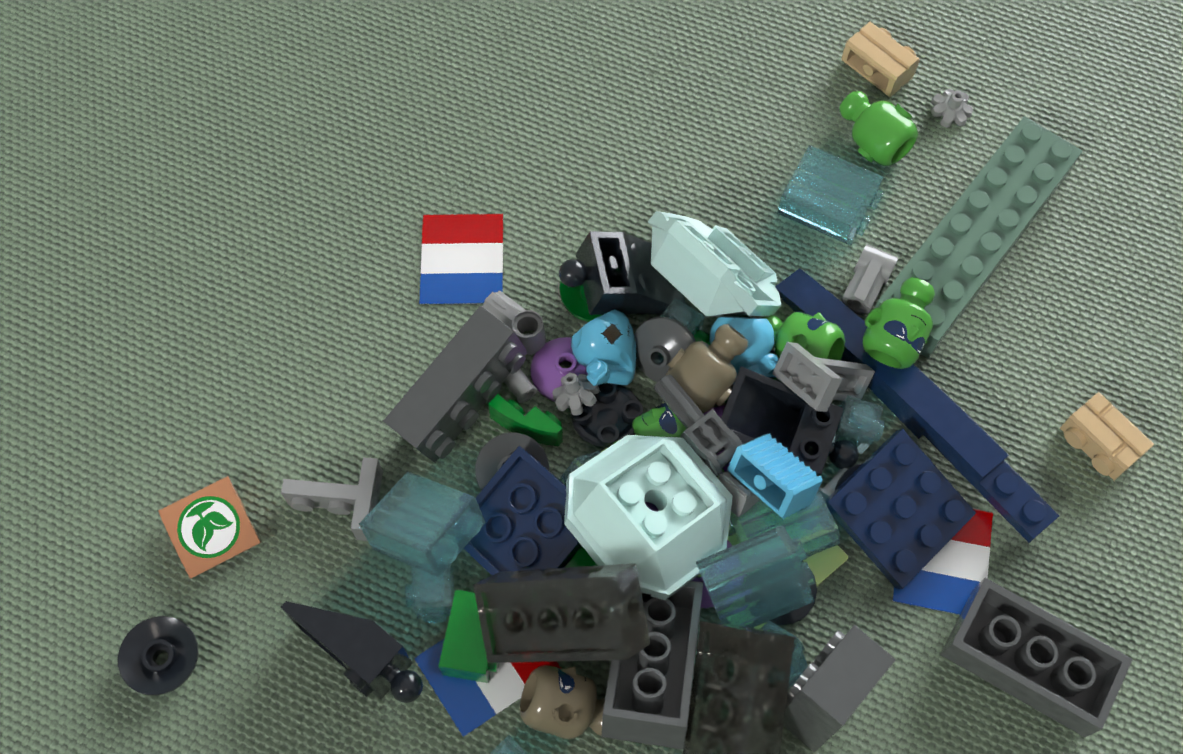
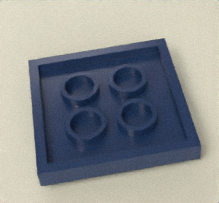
(899, 509)
(523, 519)

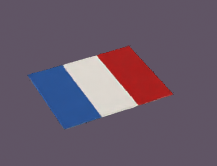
(461, 258)
(954, 570)
(471, 701)

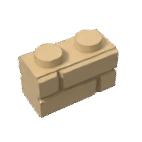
(880, 58)
(1105, 436)

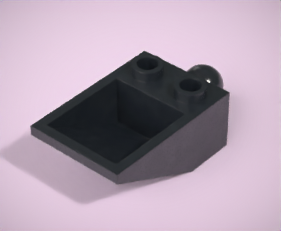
(618, 275)
(768, 406)
(363, 648)

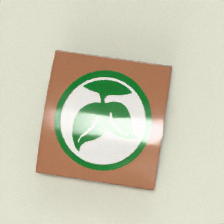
(209, 527)

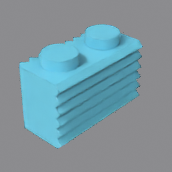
(775, 475)

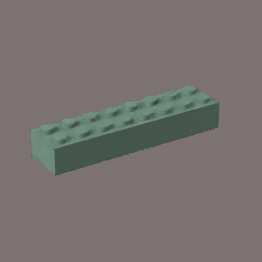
(987, 223)

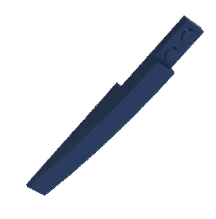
(929, 413)

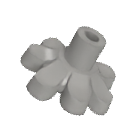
(952, 107)
(574, 392)

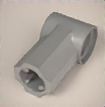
(870, 275)
(518, 320)

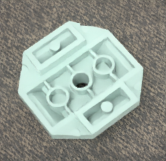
(712, 267)
(616, 527)

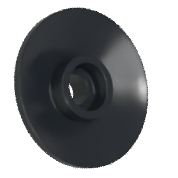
(145, 643)

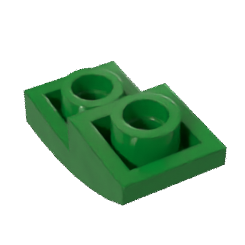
(540, 426)

